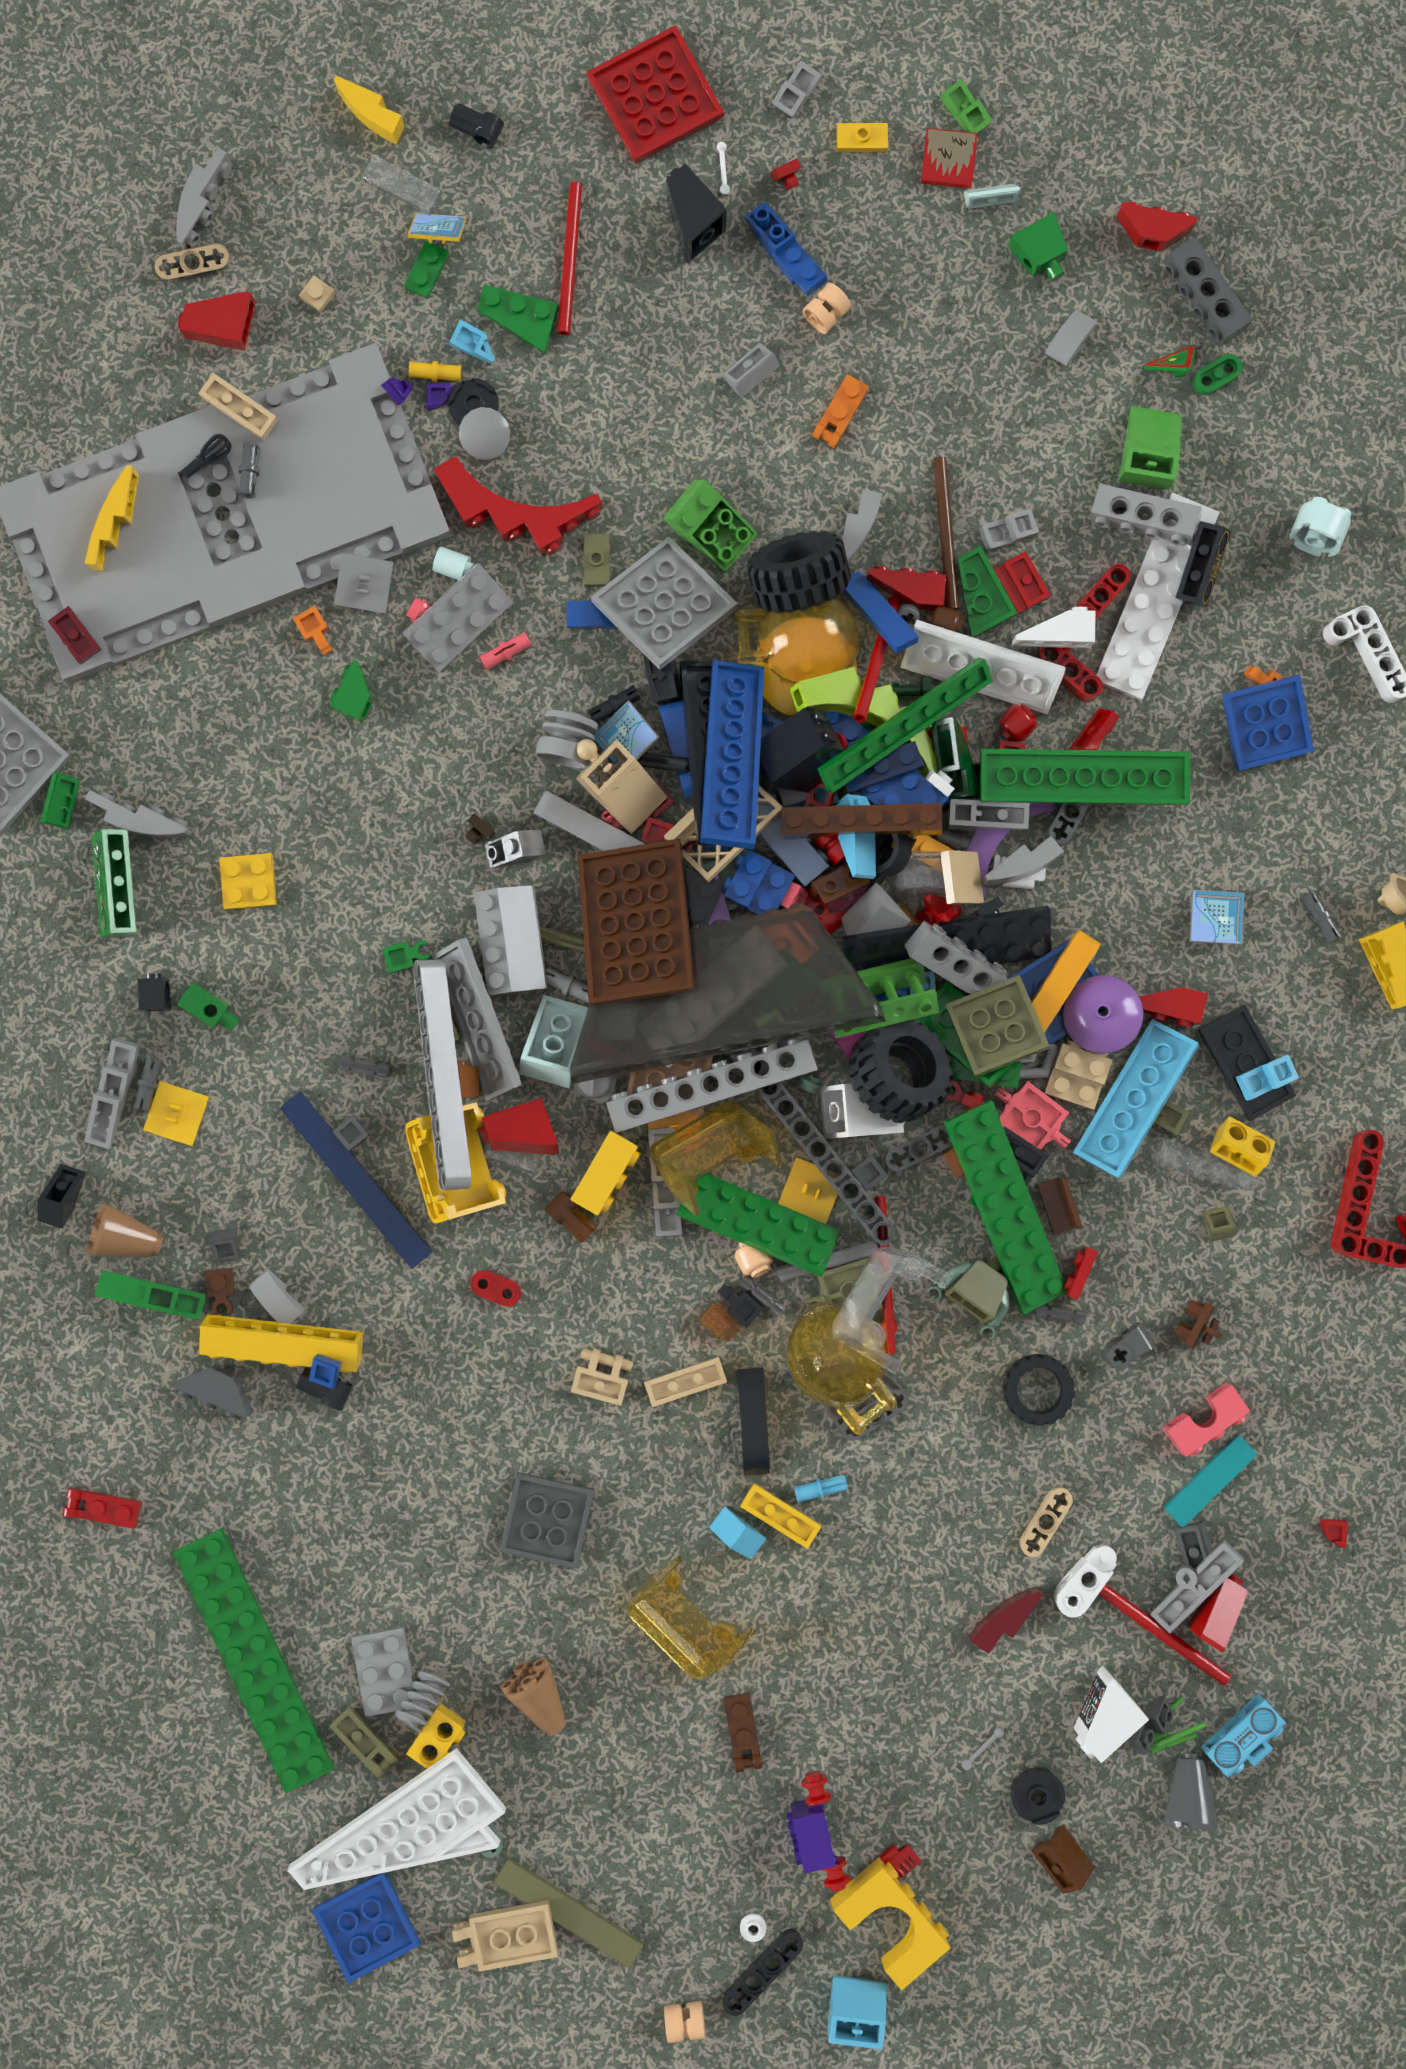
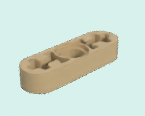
(209, 250)
(1049, 1532)

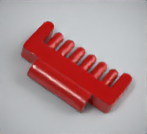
(898, 1856)

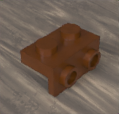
(836, 885)

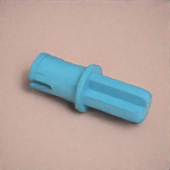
(820, 1488)

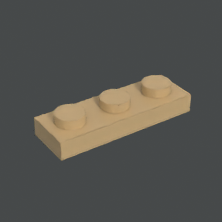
(238, 406)
(685, 1381)

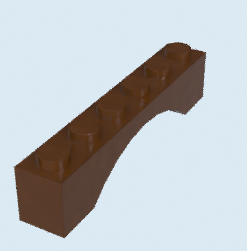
(859, 819)

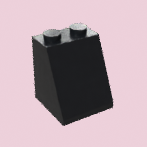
(694, 211)
(797, 750)

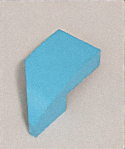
(471, 341)

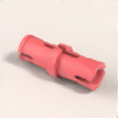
(505, 651)

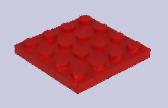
(655, 94)

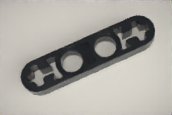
(766, 1974)

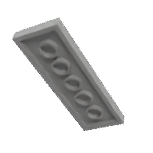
(478, 1021)

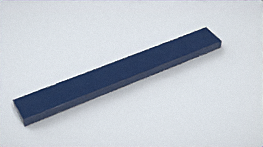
(356, 1180)

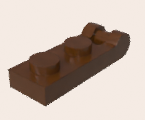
(742, 1731)

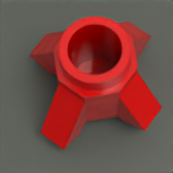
(938, 910)

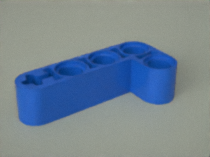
(674, 726)

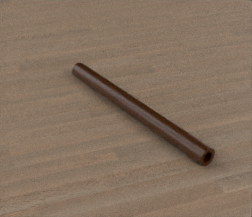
(946, 532)

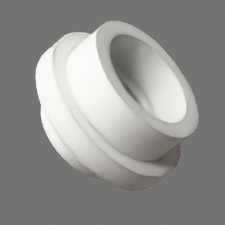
(753, 1919)

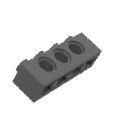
(1208, 278)

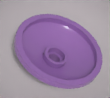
(1107, 1032)

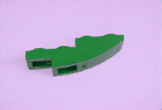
(150, 1295)

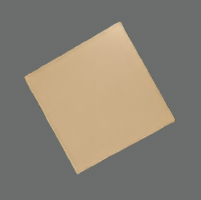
(962, 877)

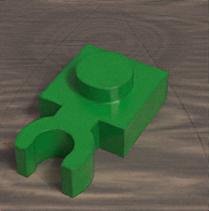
(401, 956)

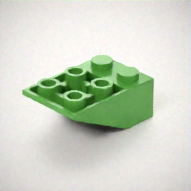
(1151, 448)
(710, 524)

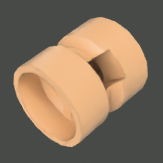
(831, 304)
(684, 2022)

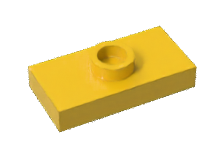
(862, 137)

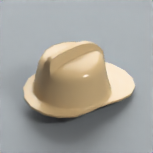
(1394, 894)

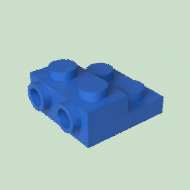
(757, 884)

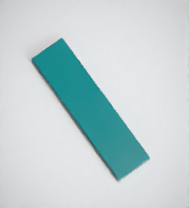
(1210, 1480)

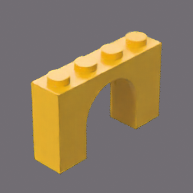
(879, 1888)

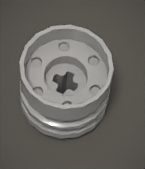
(566, 731)

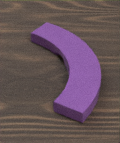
(986, 841)

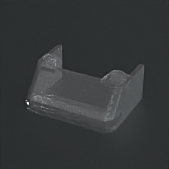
(854, 1320)

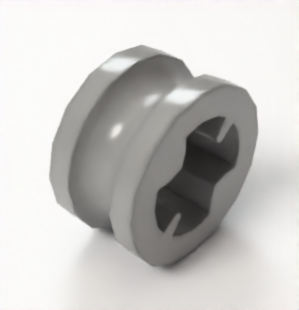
(910, 608)

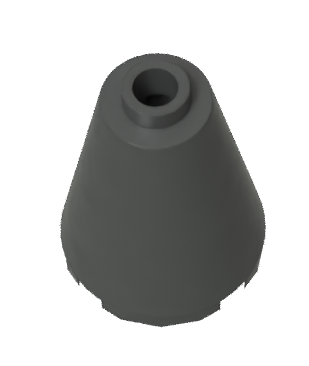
(1191, 1796)

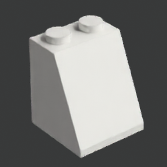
(848, 1117)

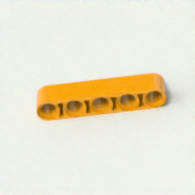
(1063, 977)

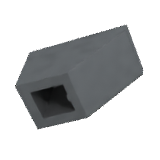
(515, 848)

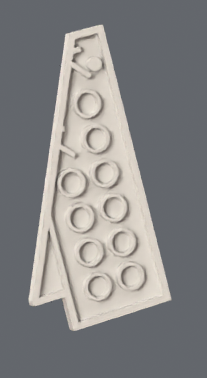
(422, 1822)

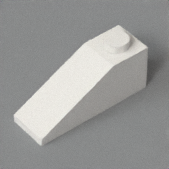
(1068, 630)

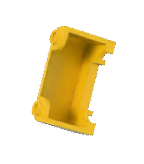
(453, 1203)

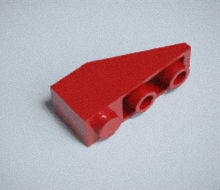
(920, 589)
(1177, 1004)

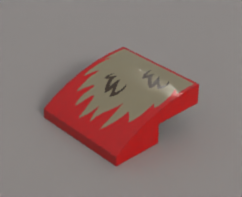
(949, 158)

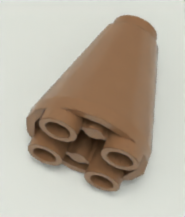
(122, 1235)
(536, 1695)

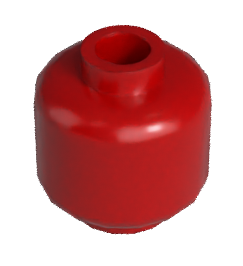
(1018, 723)

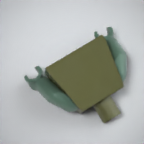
(979, 1291)

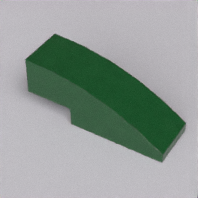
(954, 758)

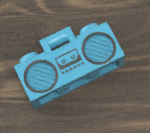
(1242, 1735)

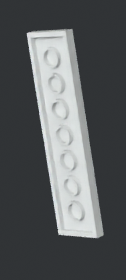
(1148, 614)

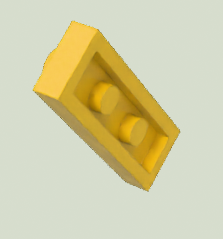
(780, 1515)

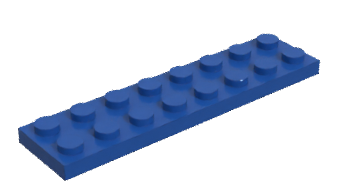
(732, 755)

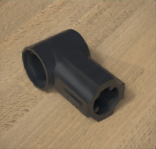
(482, 127)
(332, 1398)

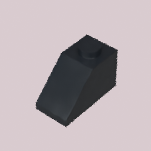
(60, 1196)

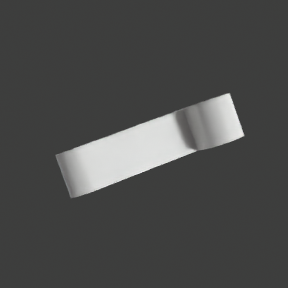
(1371, 656)

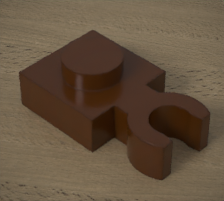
(220, 1284)

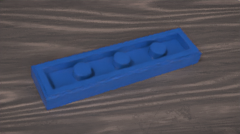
(879, 613)

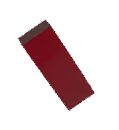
(1005, 1618)

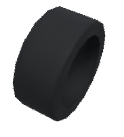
(899, 857)

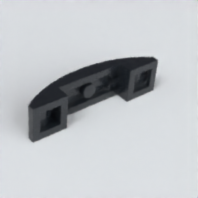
(753, 1421)

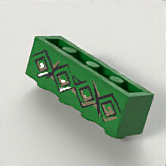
(113, 883)

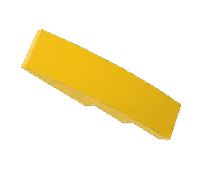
(116, 510)

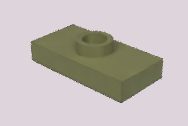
(596, 560)

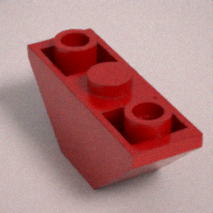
(1154, 226)

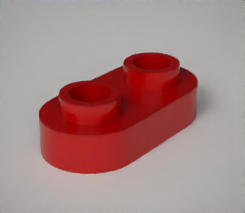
(495, 1288)

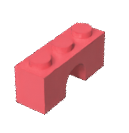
(1226, 1411)

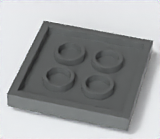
(547, 1520)

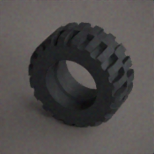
(799, 571)
(879, 1084)

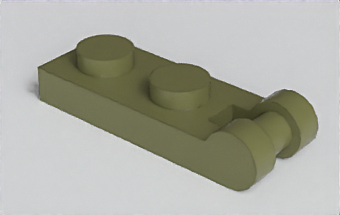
(364, 1741)

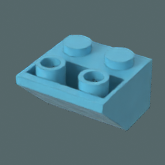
(857, 2012)

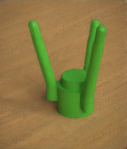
(1163, 1741)

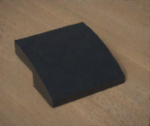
(1027, 1155)

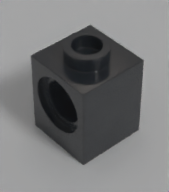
(154, 993)

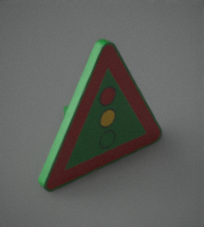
(1178, 362)

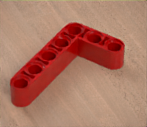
(1083, 674)
(1361, 1206)

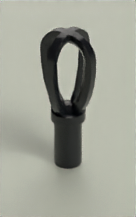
(201, 461)

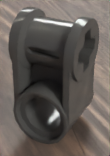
(1131, 1343)

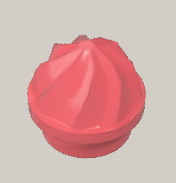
(417, 609)

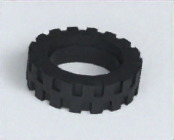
(1064, 1400)

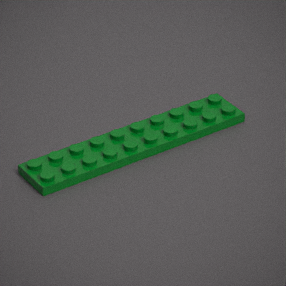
(253, 1660)

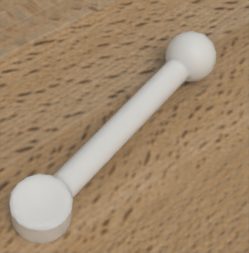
(724, 189)

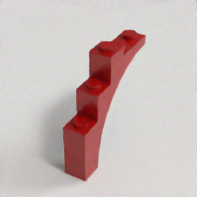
(511, 518)

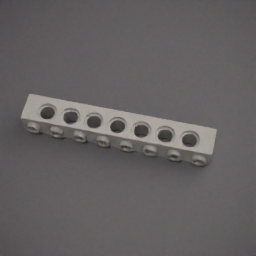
(624, 1118)

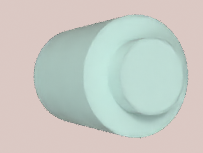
(451, 563)

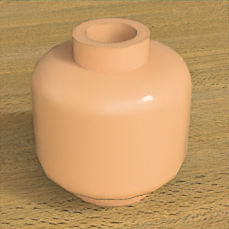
(752, 1261)

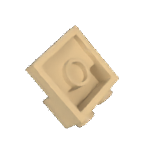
(1077, 1075)

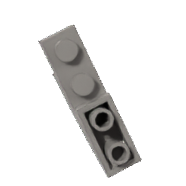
(194, 205)
(144, 822)

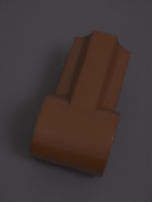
(570, 1216)

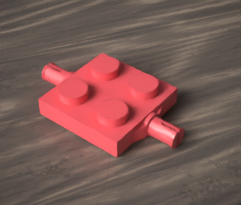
(1033, 1115)

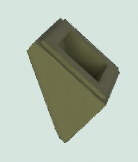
(1219, 1224)

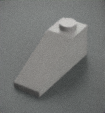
(987, 815)

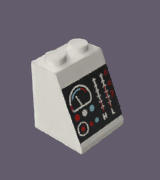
(1107, 1717)

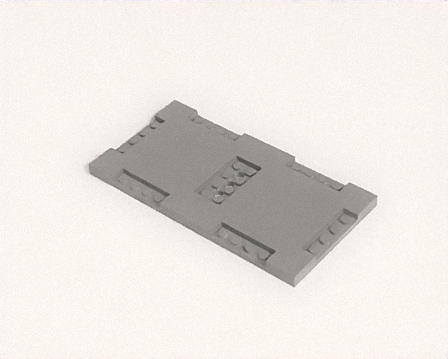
(330, 482)

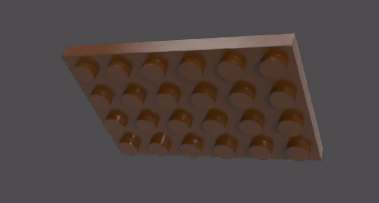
(635, 923)

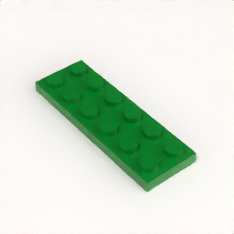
(762, 1224)

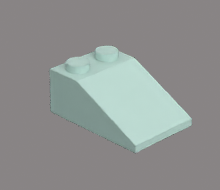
(552, 1041)

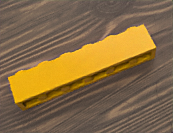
(278, 1342)

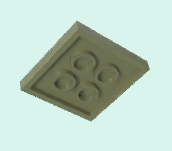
(997, 1026)

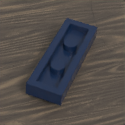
(897, 763)

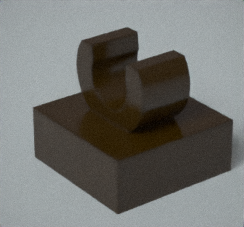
(479, 829)

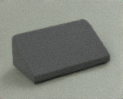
(1194, 1543)

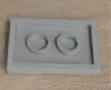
(383, 1669)

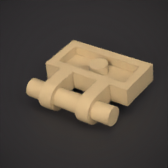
(599, 1384)

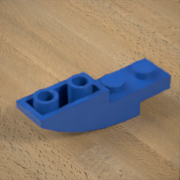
(784, 249)

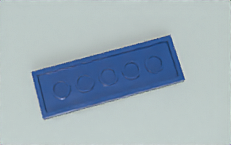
(906, 789)

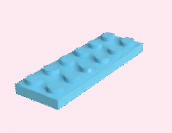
(1136, 1099)

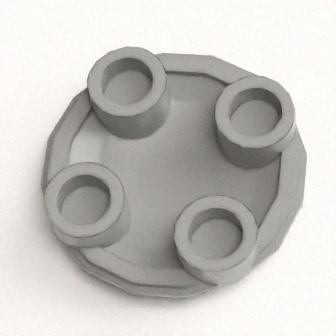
(484, 433)

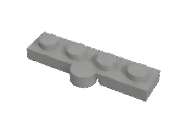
(1196, 1585)

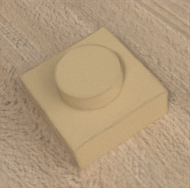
(317, 294)

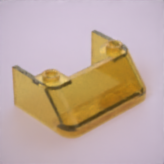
(708, 1143)
(682, 1628)

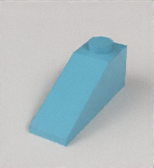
(858, 848)

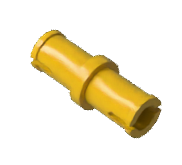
(434, 371)

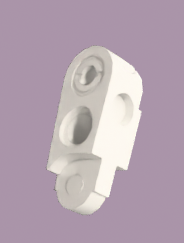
(1099, 1561)

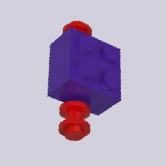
(812, 1839)

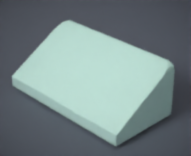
(991, 196)

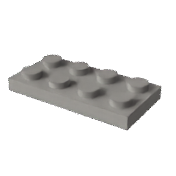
(457, 617)

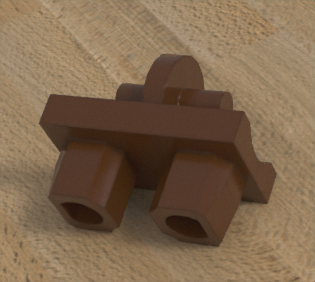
(1203, 1314)

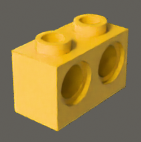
(1242, 1146)
(435, 1736)

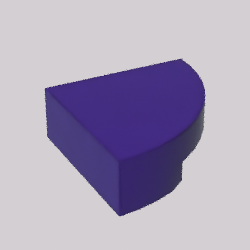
(397, 389)
(437, 394)

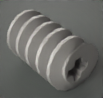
(421, 1700)

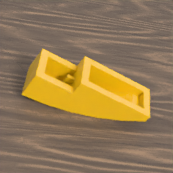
(370, 110)

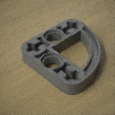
(893, 1387)

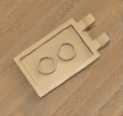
(507, 1936)

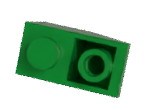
(353, 695)

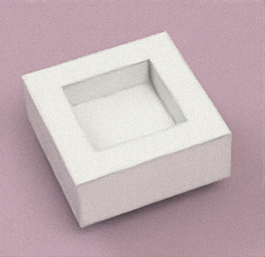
(940, 781)

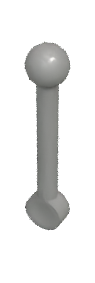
(967, 1762)

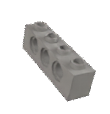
(1135, 503)
(929, 938)

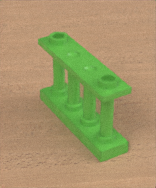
(897, 1009)

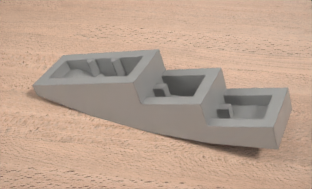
(112, 1093)
(665, 1205)

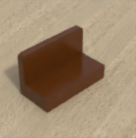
(1059, 1205)
(1064, 1860)

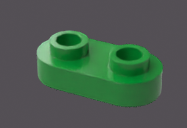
(1216, 375)

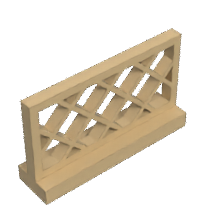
(686, 832)

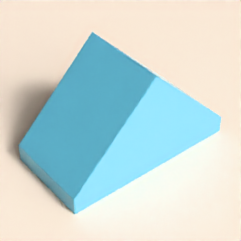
(737, 1533)

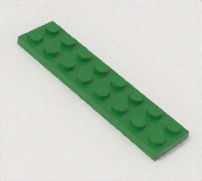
(1085, 776)
(1005, 1206)

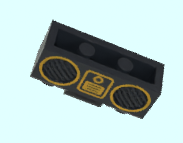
(1203, 564)

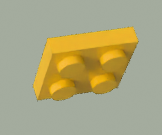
(248, 881)

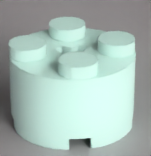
(1320, 527)

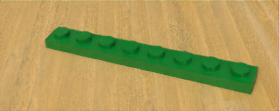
(905, 725)

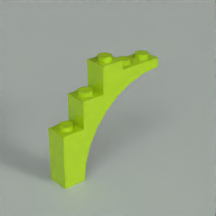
(840, 694)

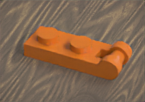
(841, 410)

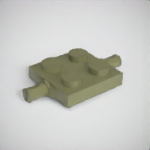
(838, 1283)

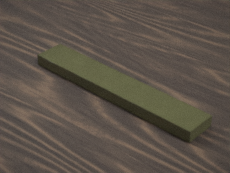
(570, 1913)

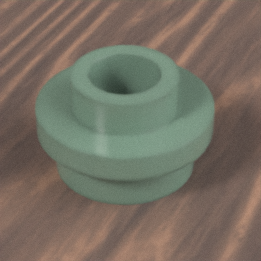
(810, 1082)

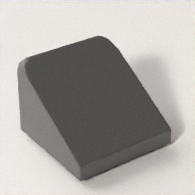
(224, 1244)

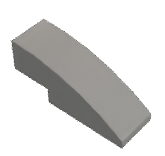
(859, 525)
(1024, 863)

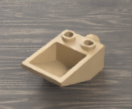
(622, 787)

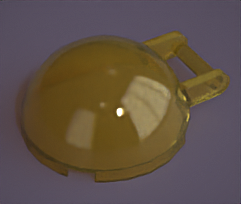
(801, 642)
(833, 1371)

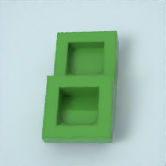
(964, 108)

